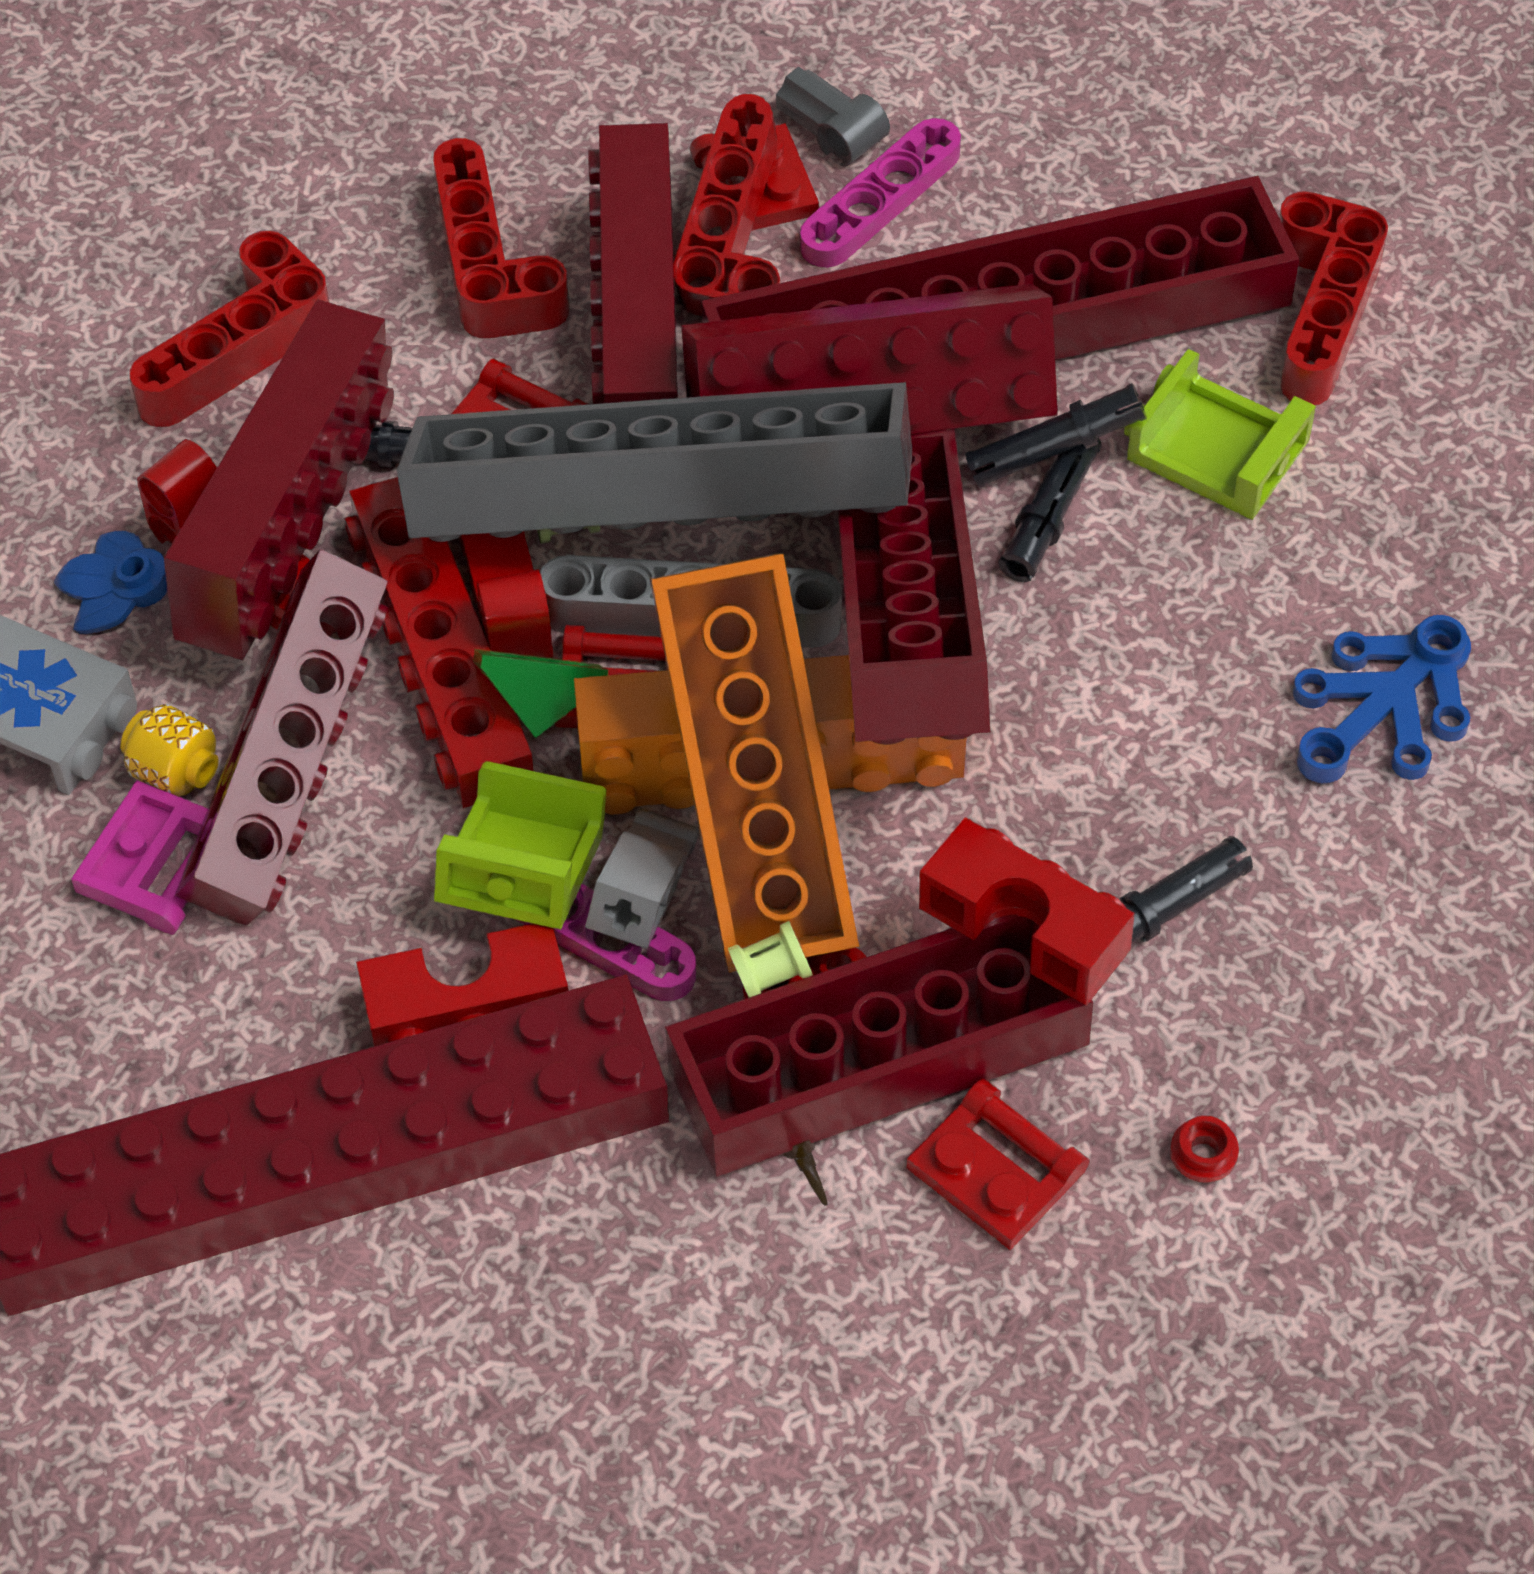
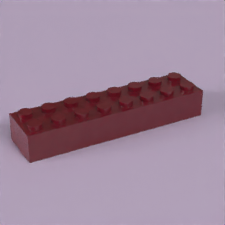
(915, 608)

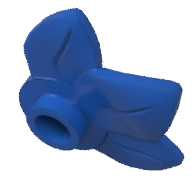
(113, 581)

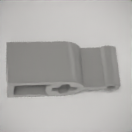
(641, 877)

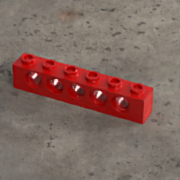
(427, 603)

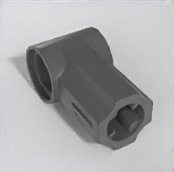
(840, 123)

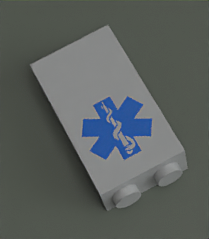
(59, 702)

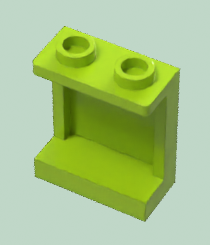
(1217, 438)
(522, 846)

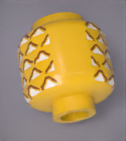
(169, 750)

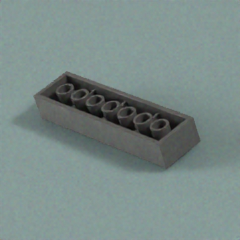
(657, 462)

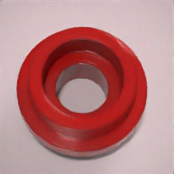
(1206, 1131)

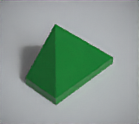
(533, 686)

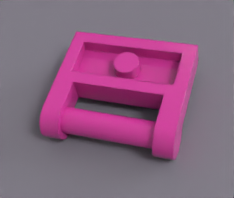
(134, 852)

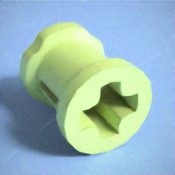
(770, 961)

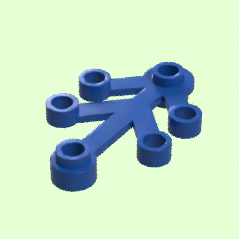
(1385, 694)

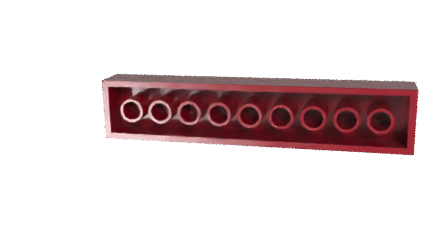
(1108, 271)
(324, 1142)

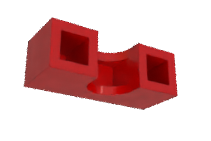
(986, 877)
(407, 1000)

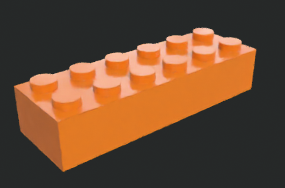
(754, 755)
(638, 756)

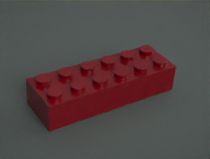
(635, 265)
(960, 353)
(279, 481)
(868, 1041)

